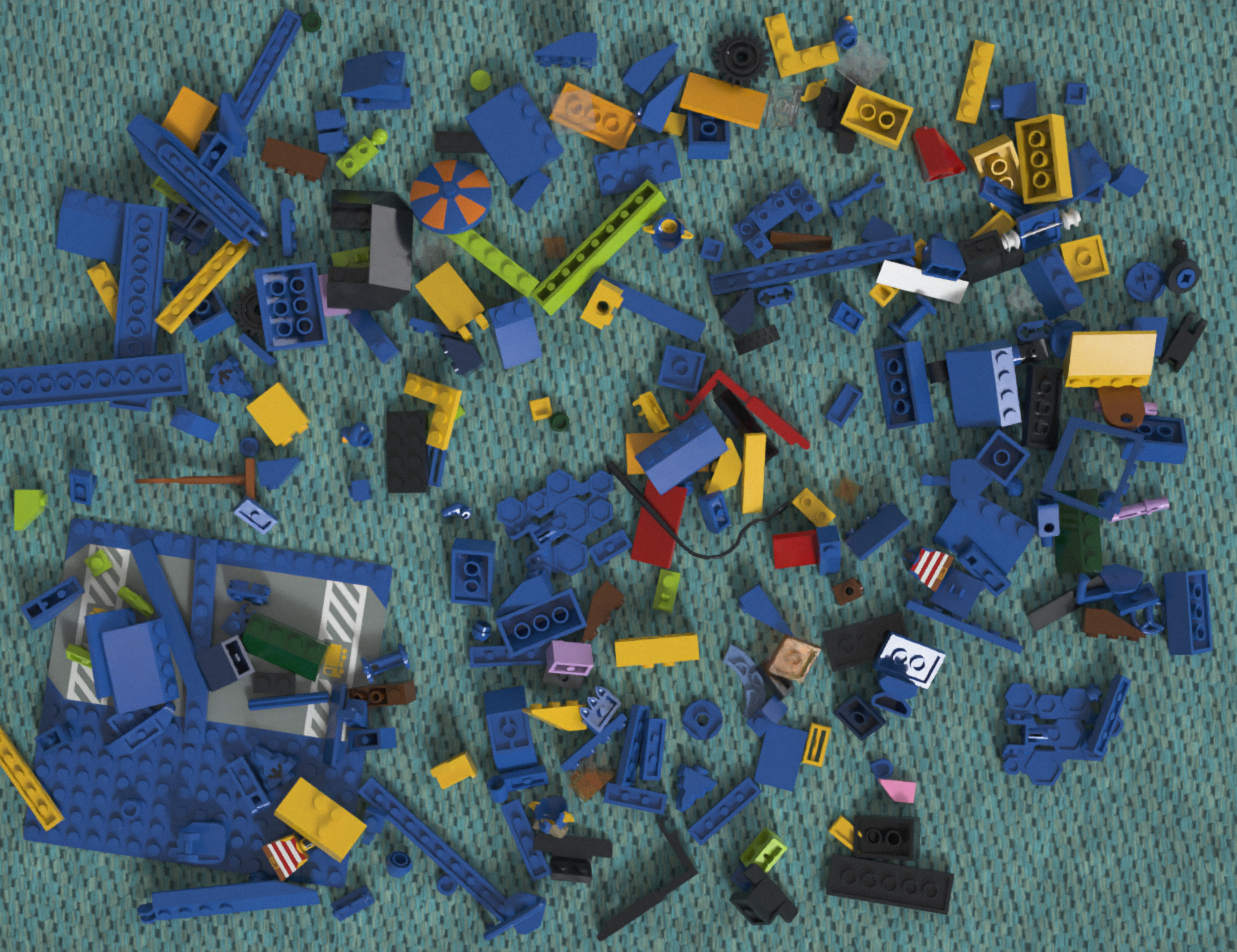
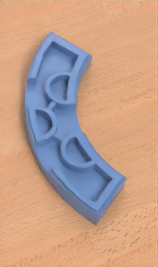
(753, 683)

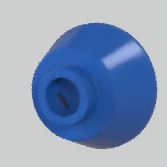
(398, 864)

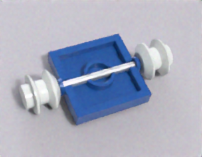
(1040, 228)

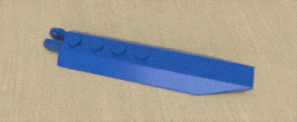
(208, 195)
(225, 900)

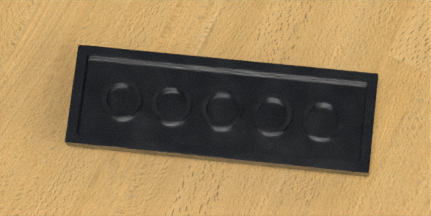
(889, 883)

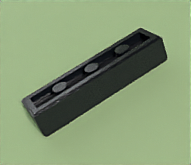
(1059, 606)

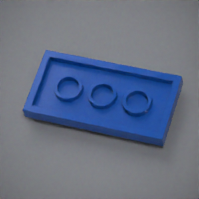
(632, 166)

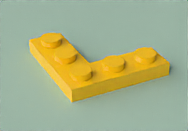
(794, 62)
(446, 407)

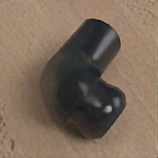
(1181, 247)

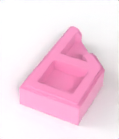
(899, 790)

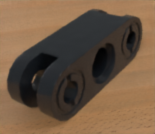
(1182, 342)

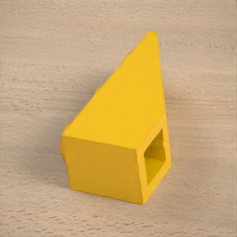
(559, 716)

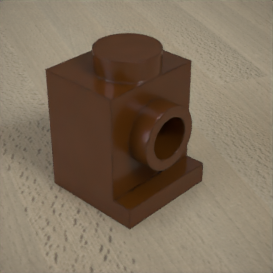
(839, 590)

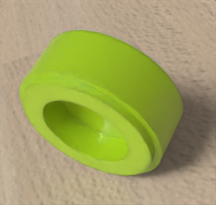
(480, 81)

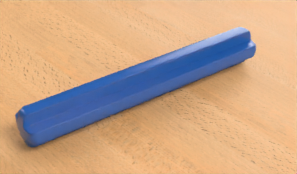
(288, 700)

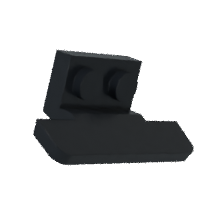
(830, 114)
(987, 257)
(572, 855)
(763, 899)

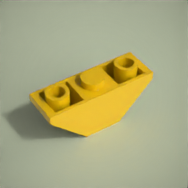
(725, 469)

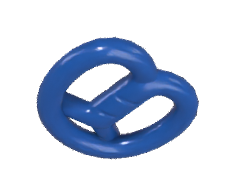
(1149, 620)

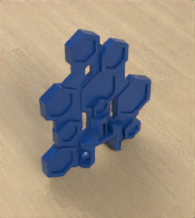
(570, 517)
(1065, 734)

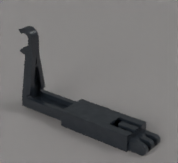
(656, 895)

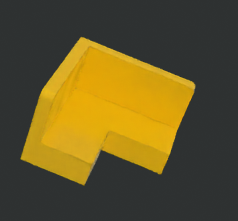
(454, 769)

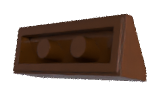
(800, 242)

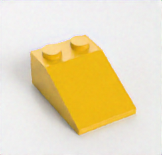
(877, 117)
(999, 162)

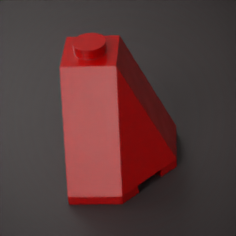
(935, 155)

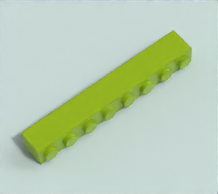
(598, 247)

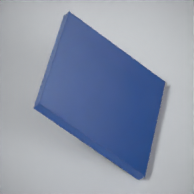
(957, 592)

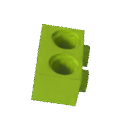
(764, 850)

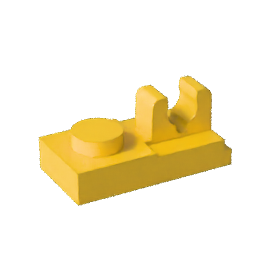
(653, 412)

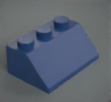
(1053, 284)
(1163, 440)
(875, 530)

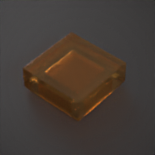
(555, 247)
(847, 491)

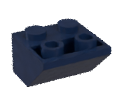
(741, 315)
(465, 356)
(224, 663)

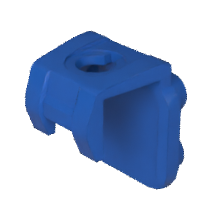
(201, 843)

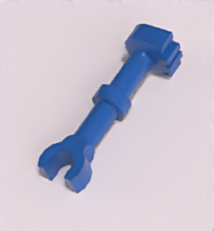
(855, 195)

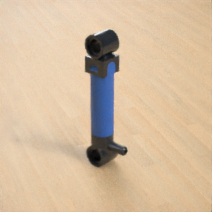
(1022, 354)

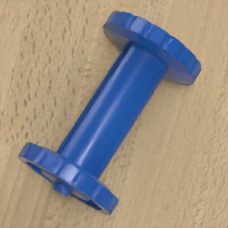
(911, 318)
(385, 662)

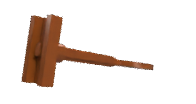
(247, 479)

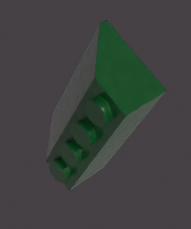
(1079, 537)
(285, 646)

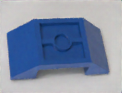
(510, 729)

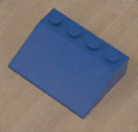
(514, 134)
(91, 226)
(291, 307)
(983, 385)
(993, 529)
(97, 624)
(139, 665)

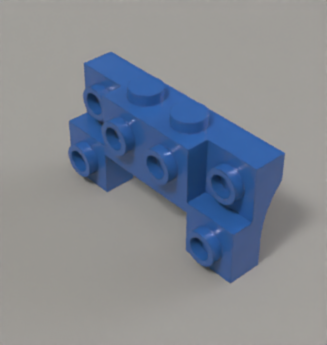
(772, 212)

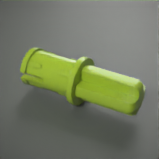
(136, 601)

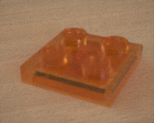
(793, 658)

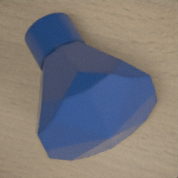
(1014, 487)

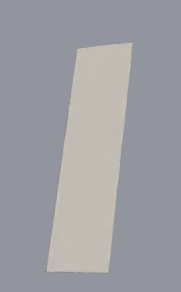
(912, 280)

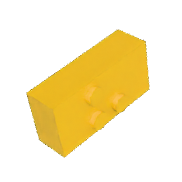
(1043, 159)
(656, 649)
(320, 820)

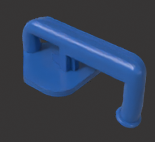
(965, 480)
(1116, 577)
(523, 912)

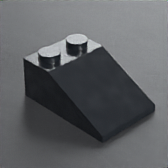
(887, 837)

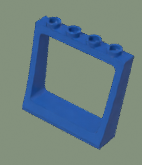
(1130, 468)

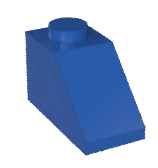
(194, 424)
(276, 472)
(372, 739)

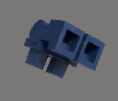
(192, 227)

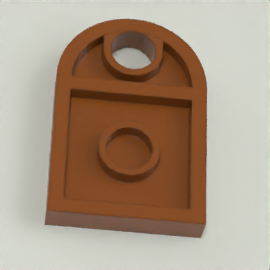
(1121, 403)

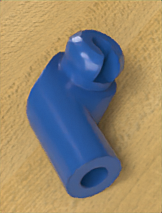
(457, 508)

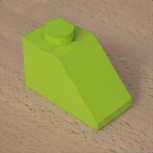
(27, 507)

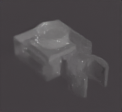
(1020, 299)

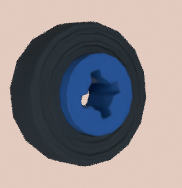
(1181, 275)

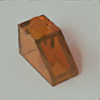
(589, 781)

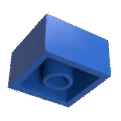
(1001, 457)

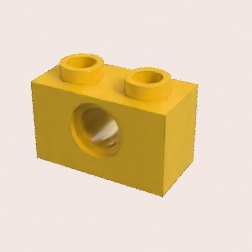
(594, 313)
(813, 508)

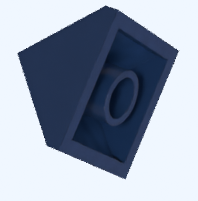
(859, 716)

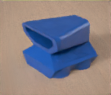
(893, 694)

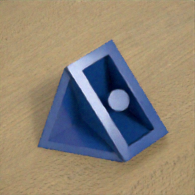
(214, 152)

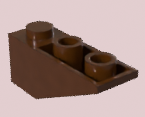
(602, 604)
(1101, 621)
(385, 693)

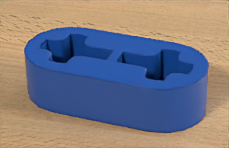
(777, 301)
(1035, 335)

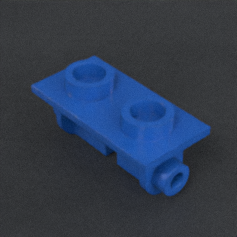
(239, 591)
(352, 903)

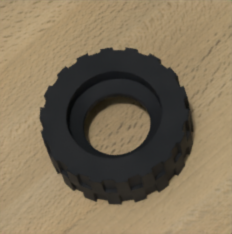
(756, 339)

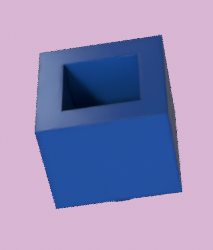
(360, 490)

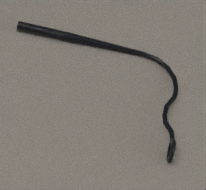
(648, 507)

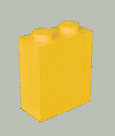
(279, 415)

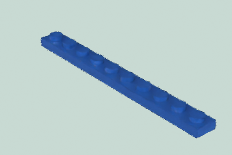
(812, 265)
(201, 631)
(435, 847)

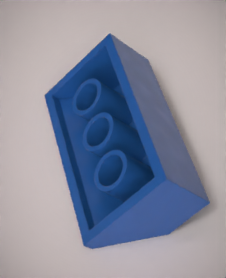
(904, 385)
(681, 452)
(1187, 612)
(541, 622)

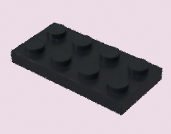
(1042, 407)
(407, 452)
(861, 641)

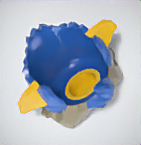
(668, 232)
(551, 816)

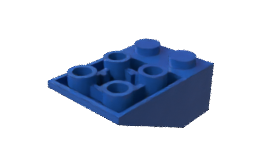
(574, 49)

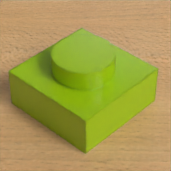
(99, 563)

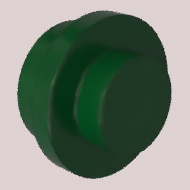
(311, 22)
(559, 421)

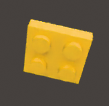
(1085, 258)

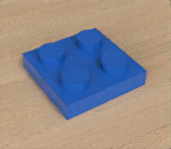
(681, 369)

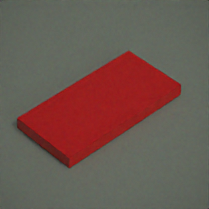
(651, 541)

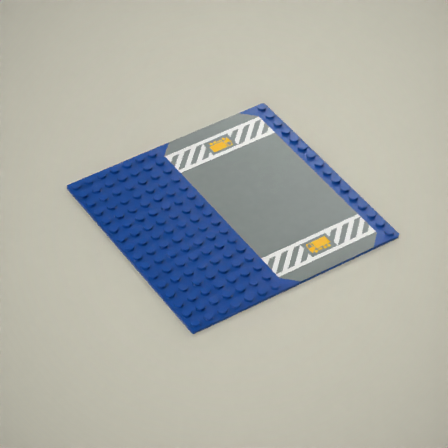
(188, 781)

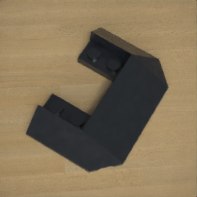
(390, 250)

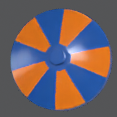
(450, 197)

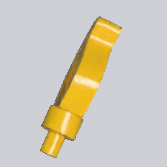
(813, 90)

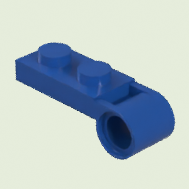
(438, 330)
(516, 780)

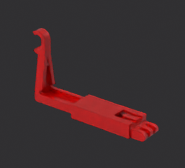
(754, 404)

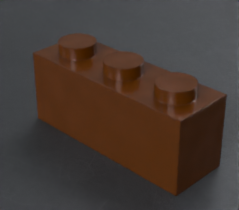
(294, 160)

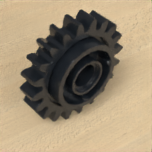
(746, 47)
(248, 312)

